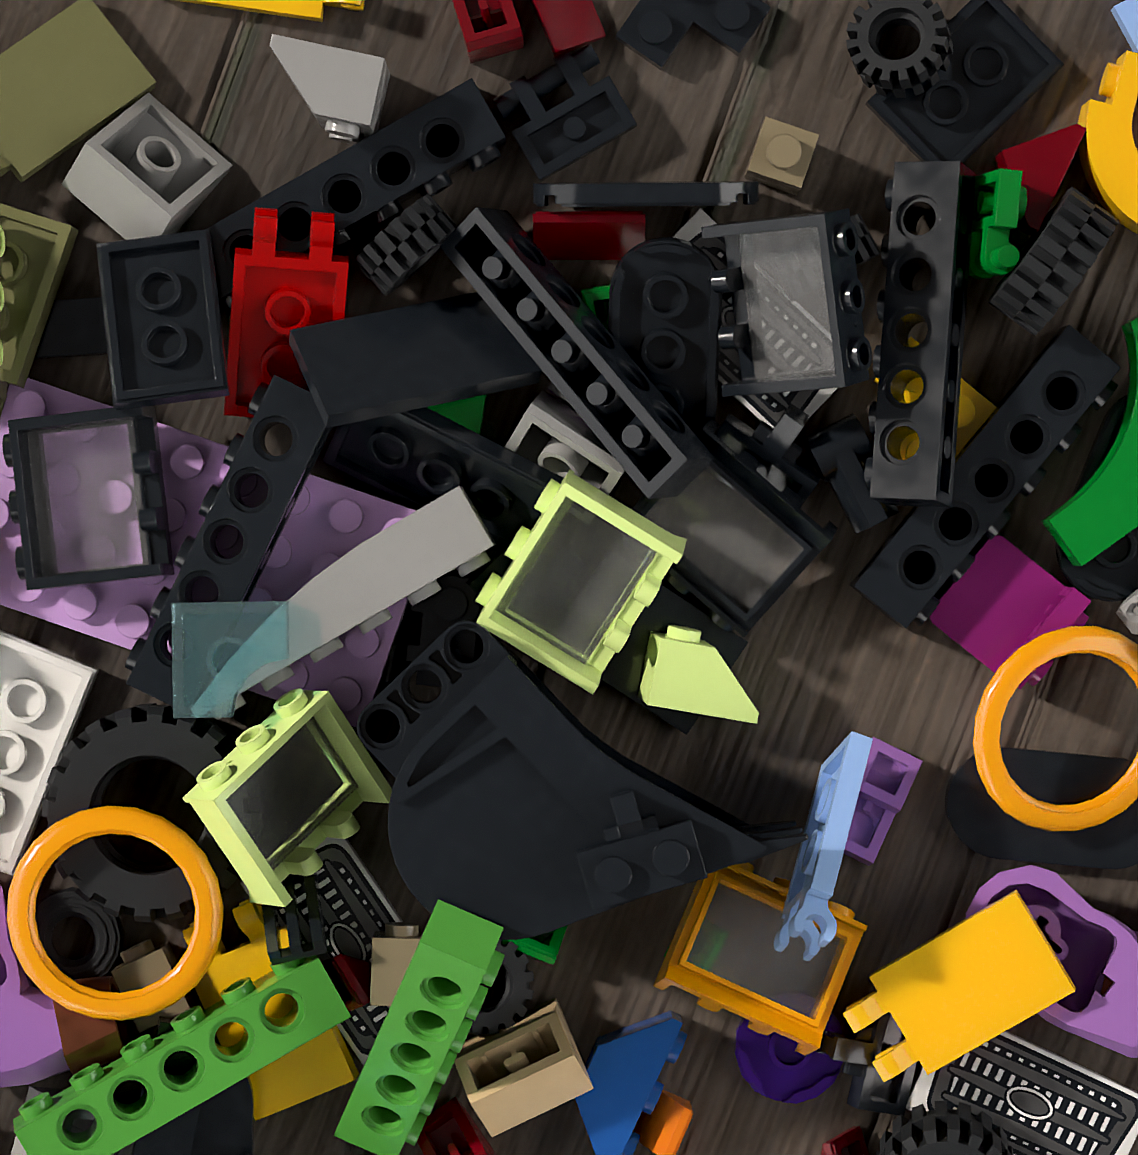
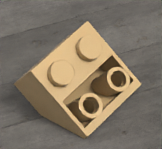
(522, 1069)

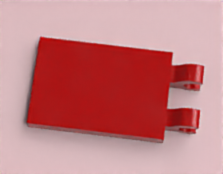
(279, 294)

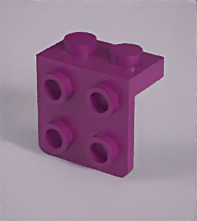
(1005, 605)

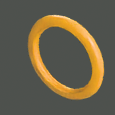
(988, 727)
(118, 821)

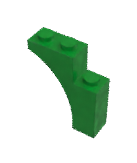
(1109, 501)

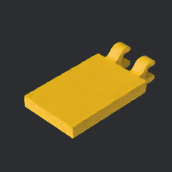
(963, 987)
(305, 1071)

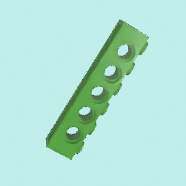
(420, 1027)
(215, 1067)

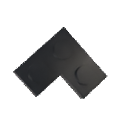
(660, 25)

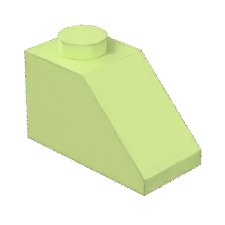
(691, 677)

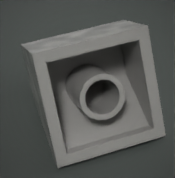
(337, 84)
(145, 171)
(561, 441)

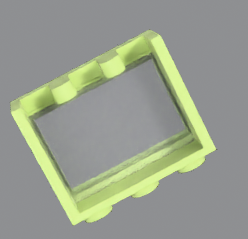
(577, 580)
(287, 792)

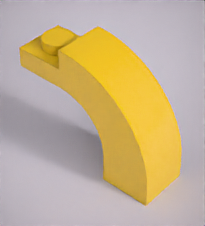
(1108, 143)

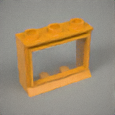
(730, 959)

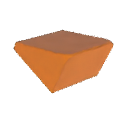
(666, 1125)

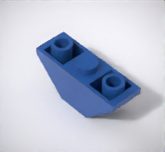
(624, 1080)

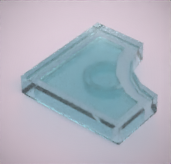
(219, 649)

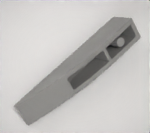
(376, 575)

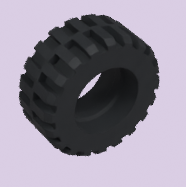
(81, 783)

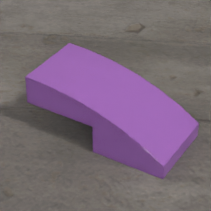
(881, 796)

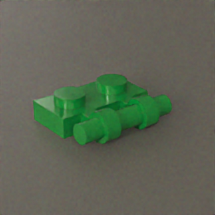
(996, 211)

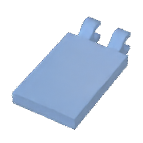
(822, 853)

